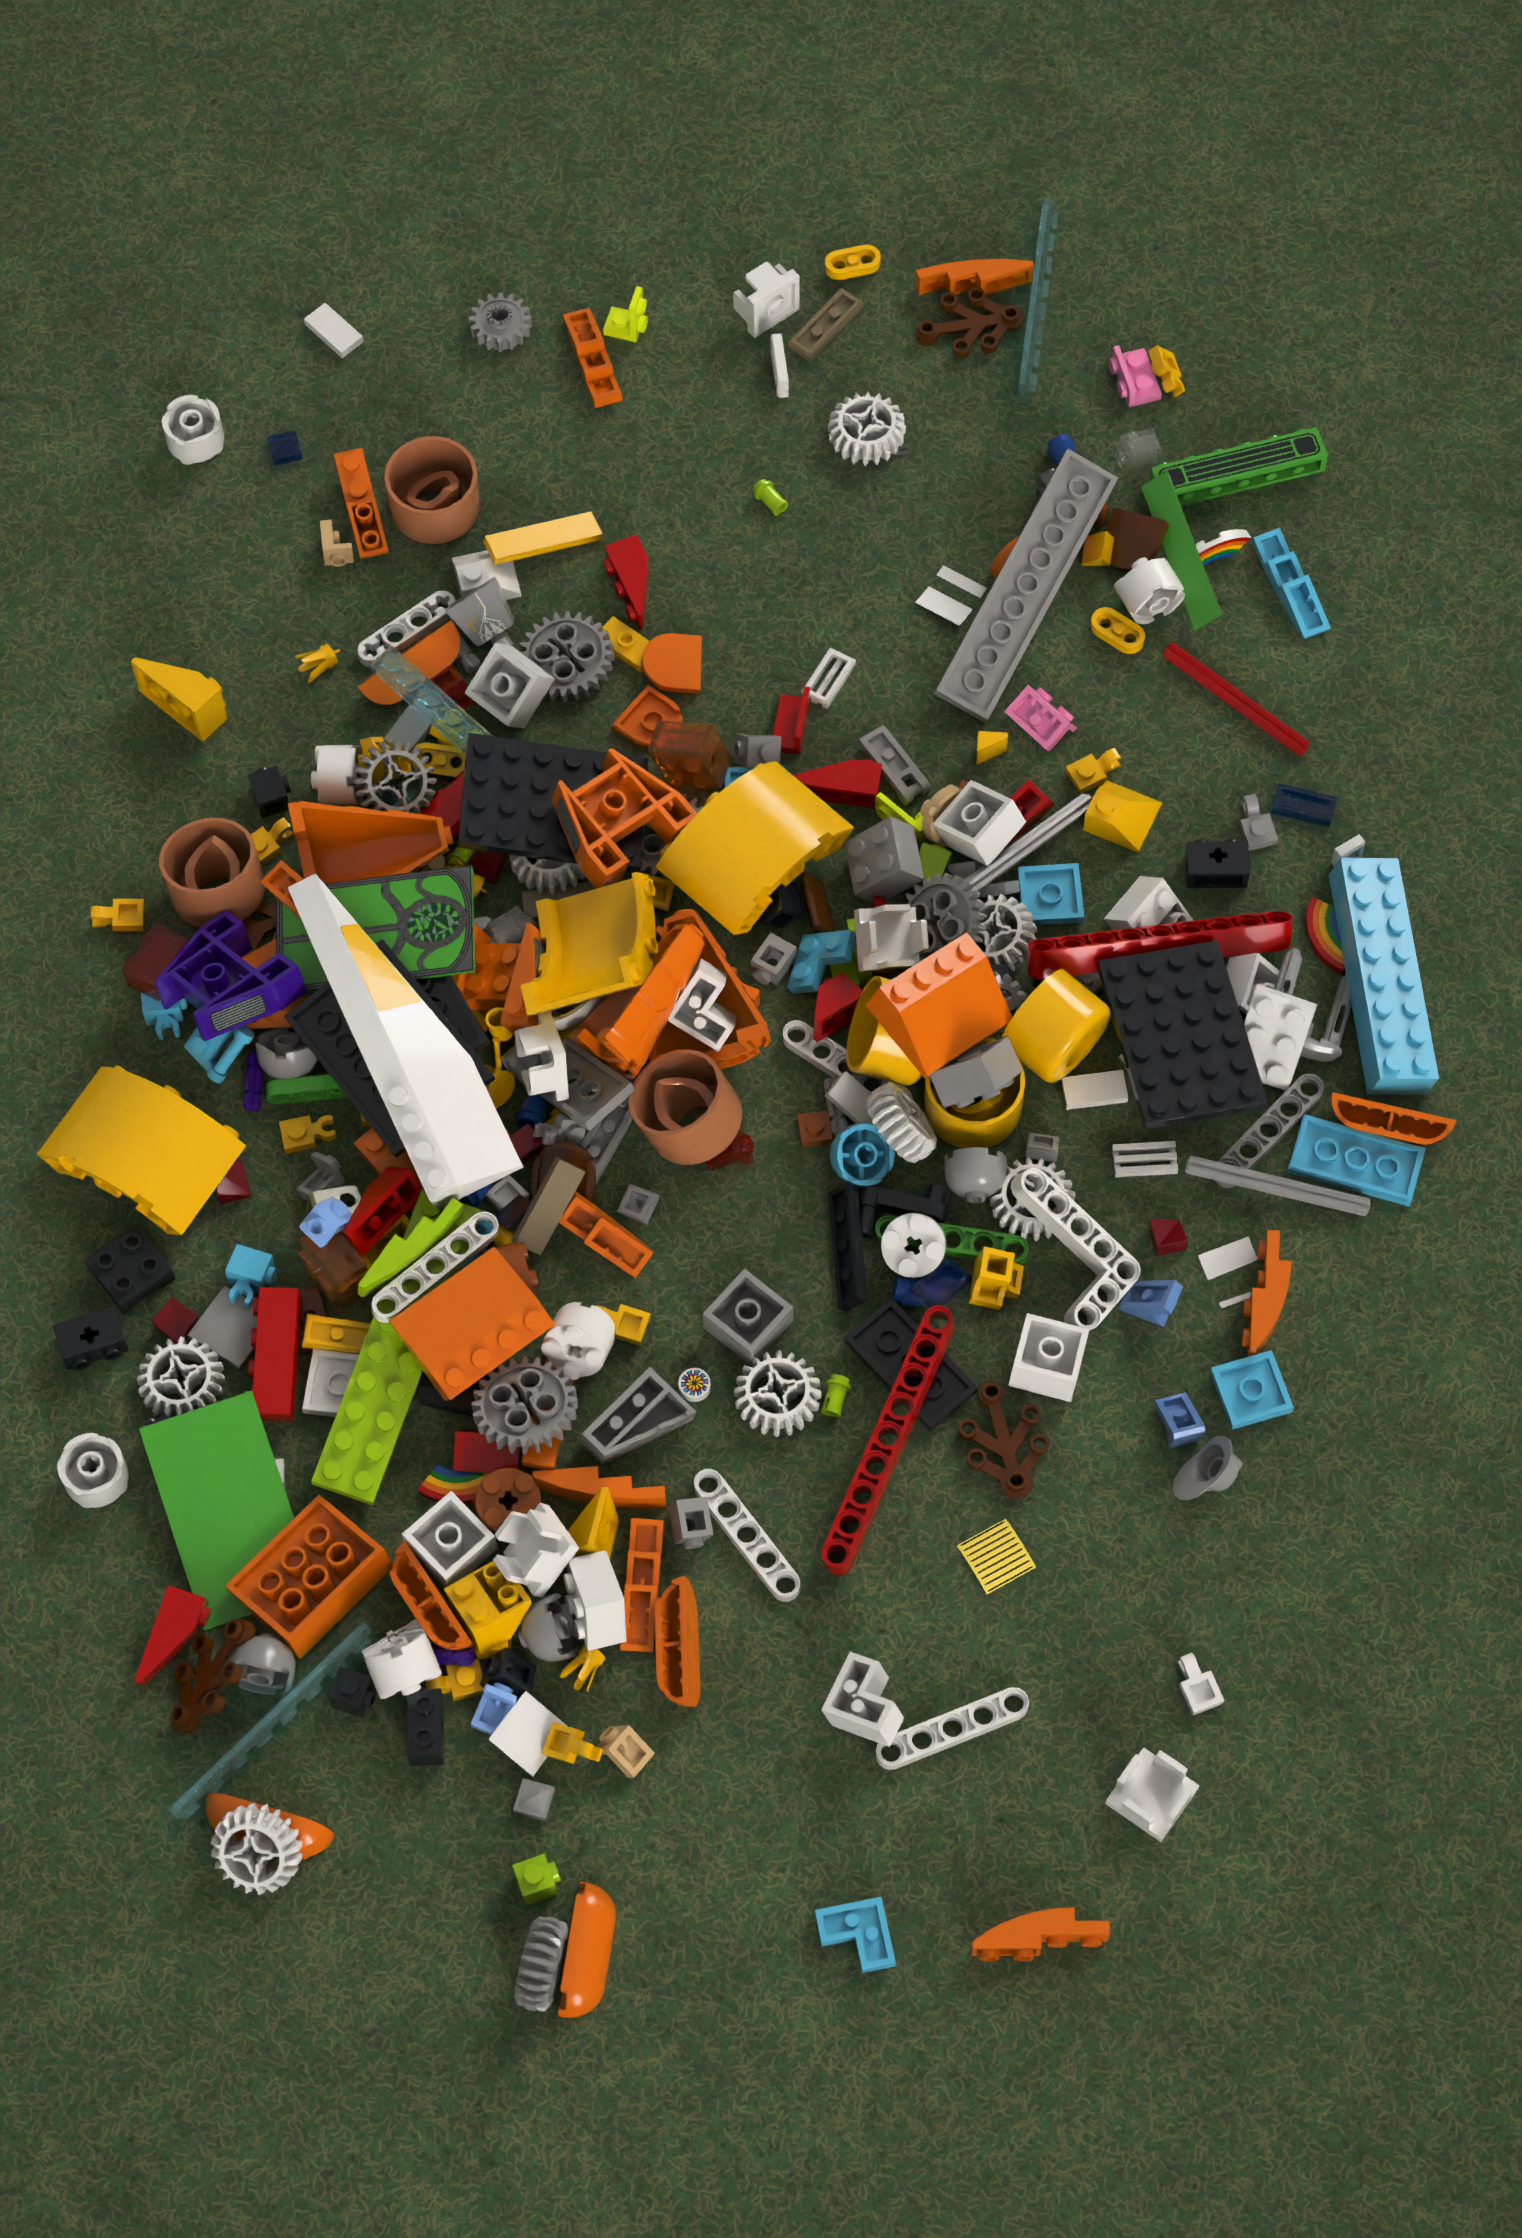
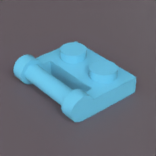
(207, 1051)

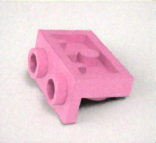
(1134, 376)
(1039, 717)

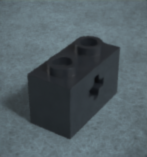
(1229, 872)
(75, 1334)
(425, 1727)

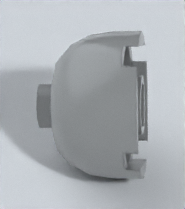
(284, 1054)
(975, 1173)
(548, 1630)
(265, 1664)

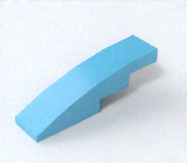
(1290, 584)

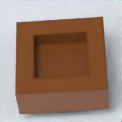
(814, 1128)

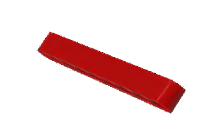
(1235, 935)
(888, 1454)

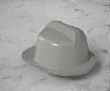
(1209, 1470)

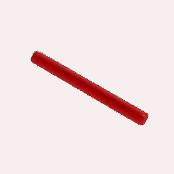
(1236, 699)

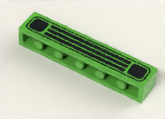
(1245, 466)

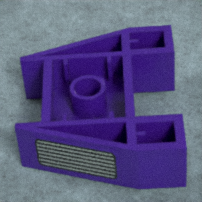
(223, 984)

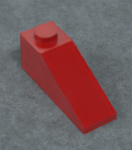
(845, 782)
(382, 1207)
(173, 1629)

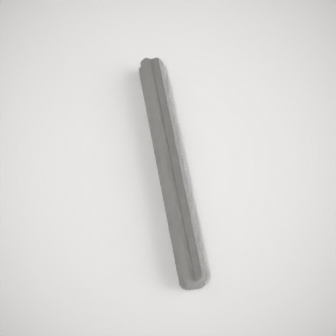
(1030, 842)
(1277, 1185)

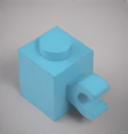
(157, 1015)
(248, 1271)

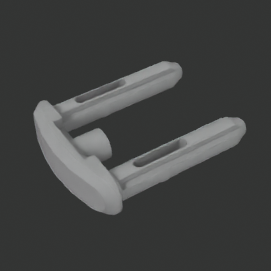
(1328, 1047)

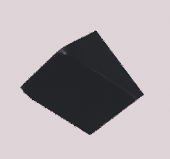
(513, 1212)

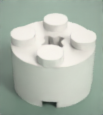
(193, 429)
(1150, 589)
(336, 775)
(909, 1263)
(579, 1340)
(98, 1487)
(402, 1663)

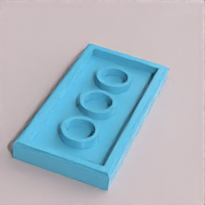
(1356, 1160)

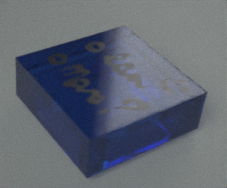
(284, 448)

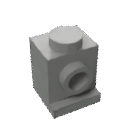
(773, 951)
(697, 1514)

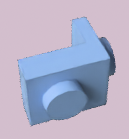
(325, 1221)
(493, 1707)

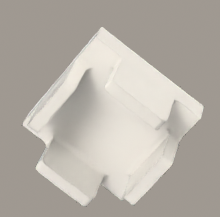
(772, 302)
(889, 937)
(546, 1041)
(536, 1550)
(1152, 1792)

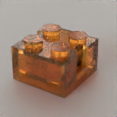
(689, 754)
(335, 1267)

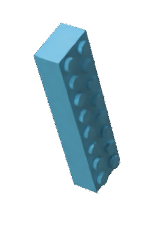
(1383, 976)

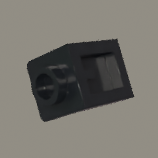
(510, 1670)

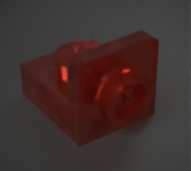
(453, 685)
(738, 1150)

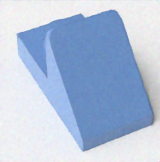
(1151, 1300)
(1180, 1420)

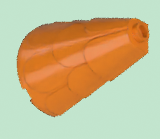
(364, 842)
(630, 1020)
(750, 1026)

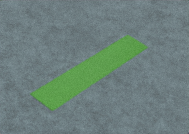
(1182, 551)

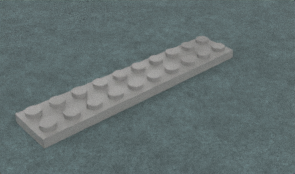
(1026, 586)

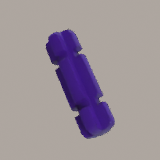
(252, 1083)
(449, 1657)

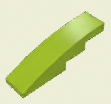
(401, 1254)

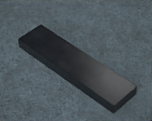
(847, 1246)

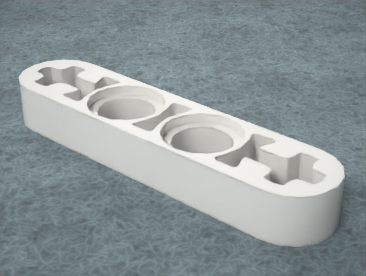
(403, 625)

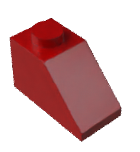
(834, 1005)

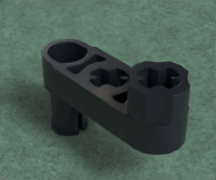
(873, 1200)

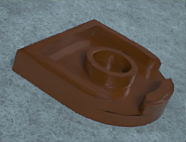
(1134, 537)
(572, 1153)

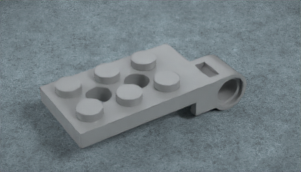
(591, 1076)

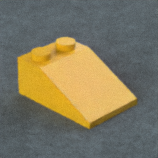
(182, 695)

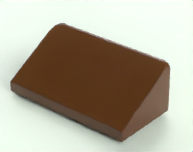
(816, 904)

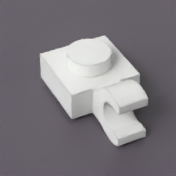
(1199, 1689)

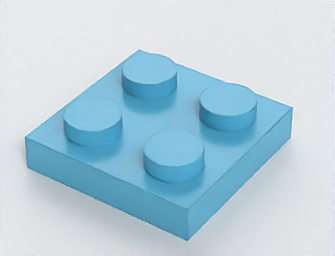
(1052, 893)
(1251, 1389)

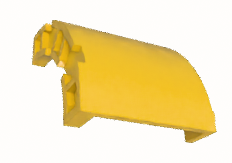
(751, 843)
(593, 944)
(143, 1146)

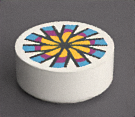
(694, 1384)

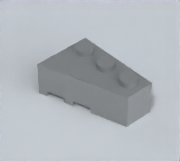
(637, 1417)

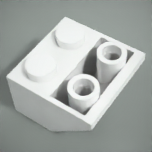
(1147, 904)

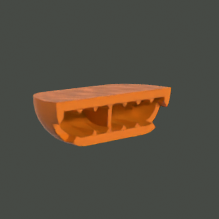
(428, 655)
(1390, 1120)
(427, 1601)
(678, 1643)
(314, 1835)
(587, 1951)

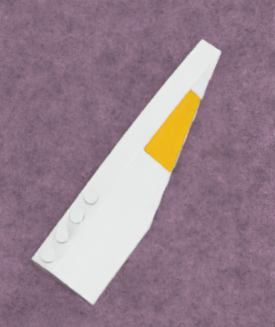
(412, 1057)

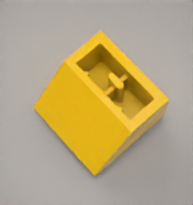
(488, 1606)

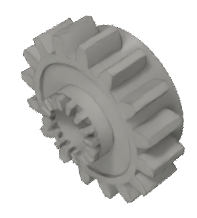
(500, 322)

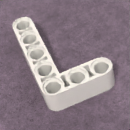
(1081, 1246)

